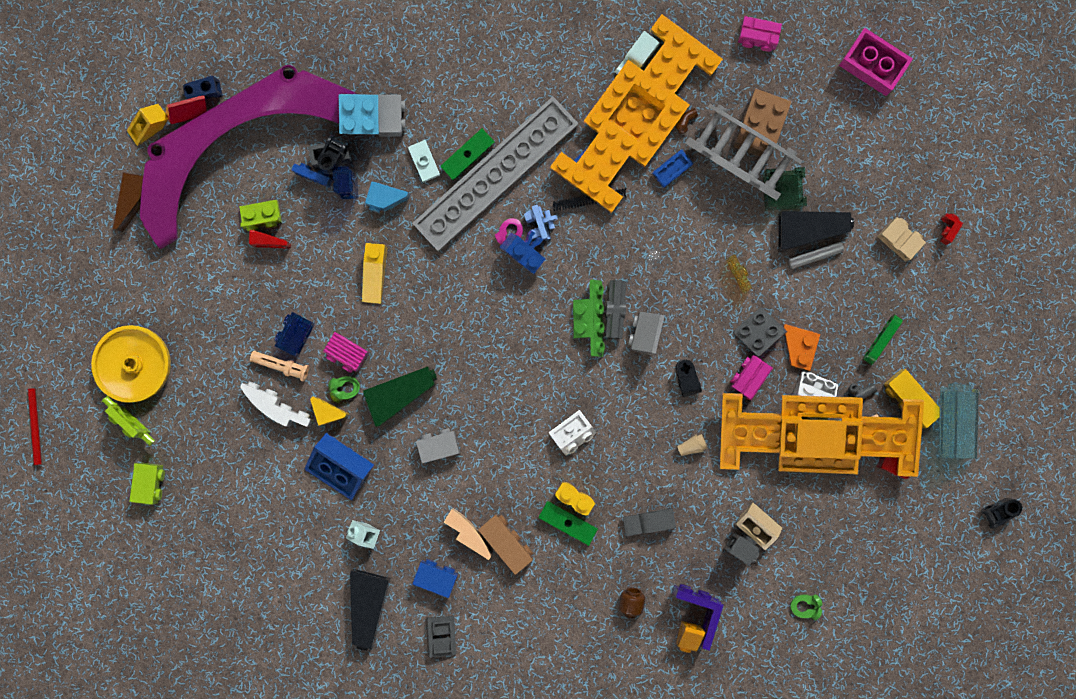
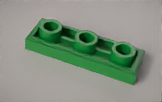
(476, 145)
(578, 529)

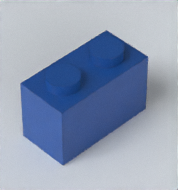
(435, 578)

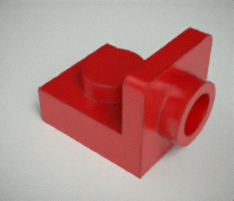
(949, 232)

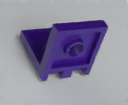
(712, 614)

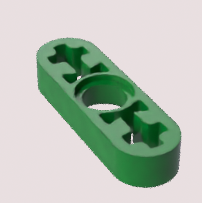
(882, 339)

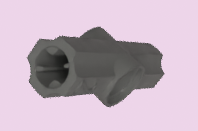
(615, 309)

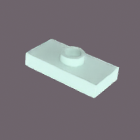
(424, 161)

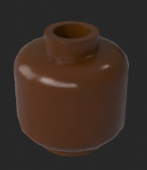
(632, 602)

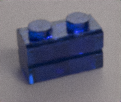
(345, 183)
(293, 334)

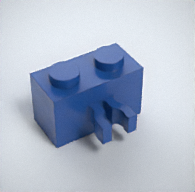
(523, 251)

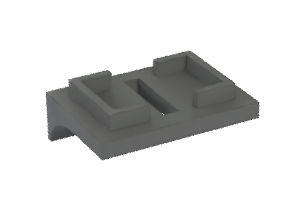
(440, 626)

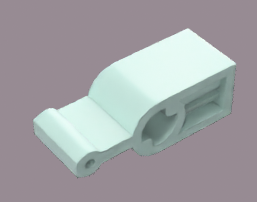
(640, 51)

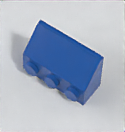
(338, 466)

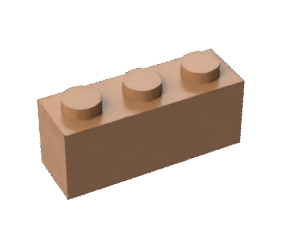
(506, 543)

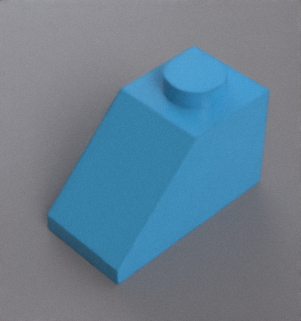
(384, 197)

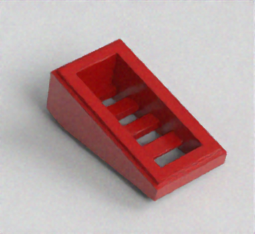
(264, 240)

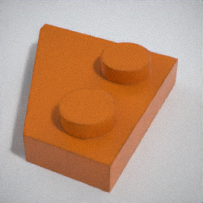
(801, 346)

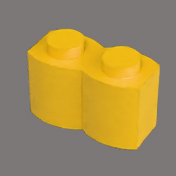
(569, 495)

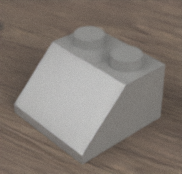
(646, 332)

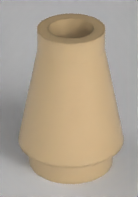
(693, 445)

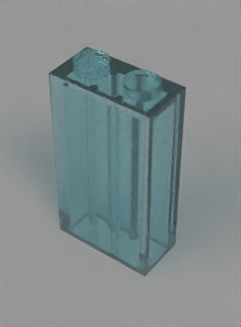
(958, 422)

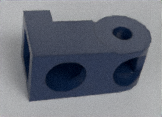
(206, 87)

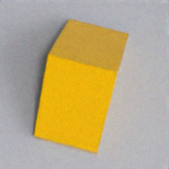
(325, 412)

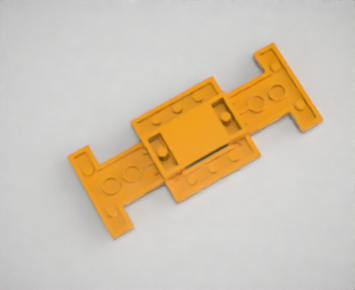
(641, 118)
(821, 444)

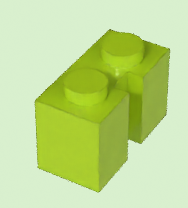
(146, 483)

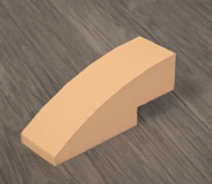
(468, 533)

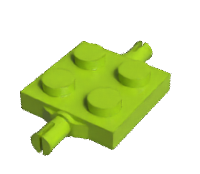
(130, 425)

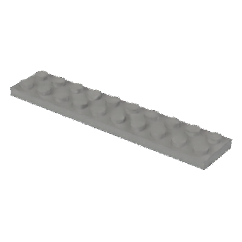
(495, 174)

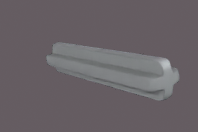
(816, 255)

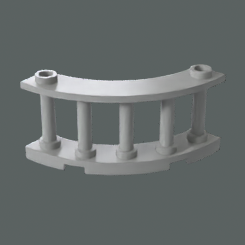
(734, 164)

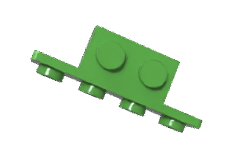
(589, 318)

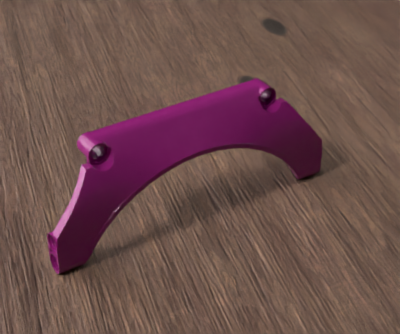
(181, 149)

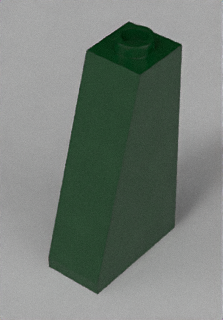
(395, 395)

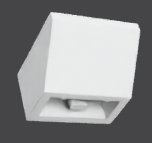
(813, 385)

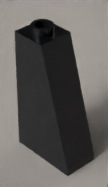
(806, 227)
(367, 603)

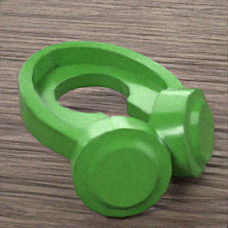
(338, 396)
(814, 613)

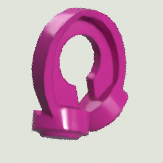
(500, 236)

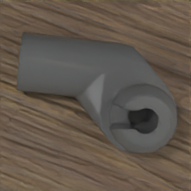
(859, 392)

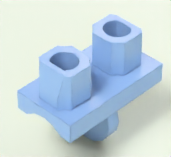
(537, 215)

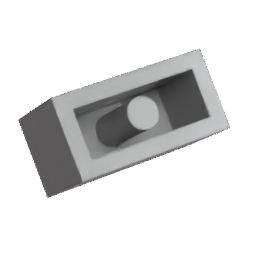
(390, 115)
(438, 446)

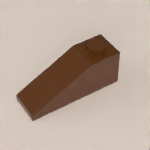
(128, 200)

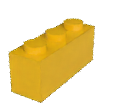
(904, 386)

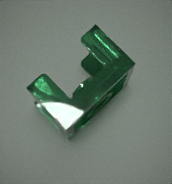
(791, 190)

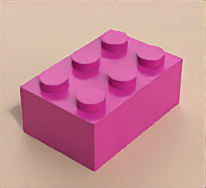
(875, 62)

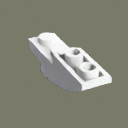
(268, 404)

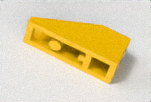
(374, 272)

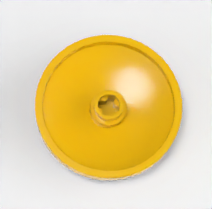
(131, 363)

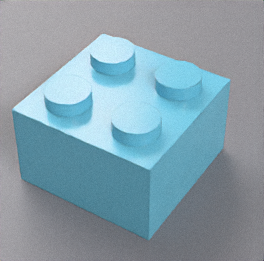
(358, 114)

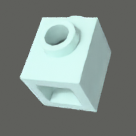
(362, 534)

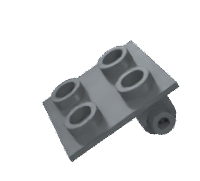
(759, 332)

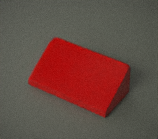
(186, 109)

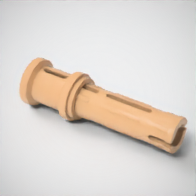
(288, 367)

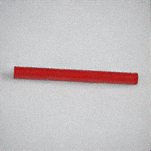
(34, 426)

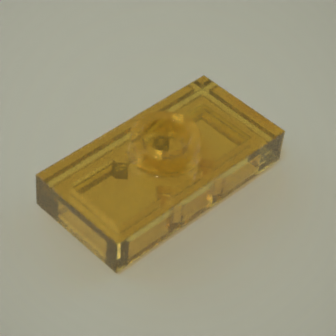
(739, 273)

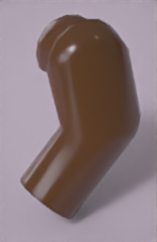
(682, 124)

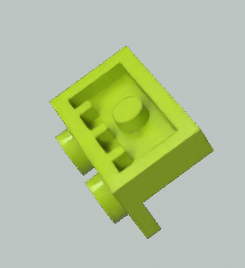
(260, 215)

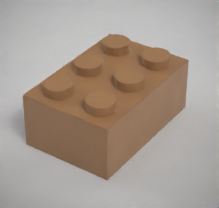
(766, 116)

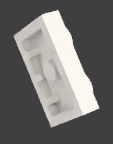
(572, 433)

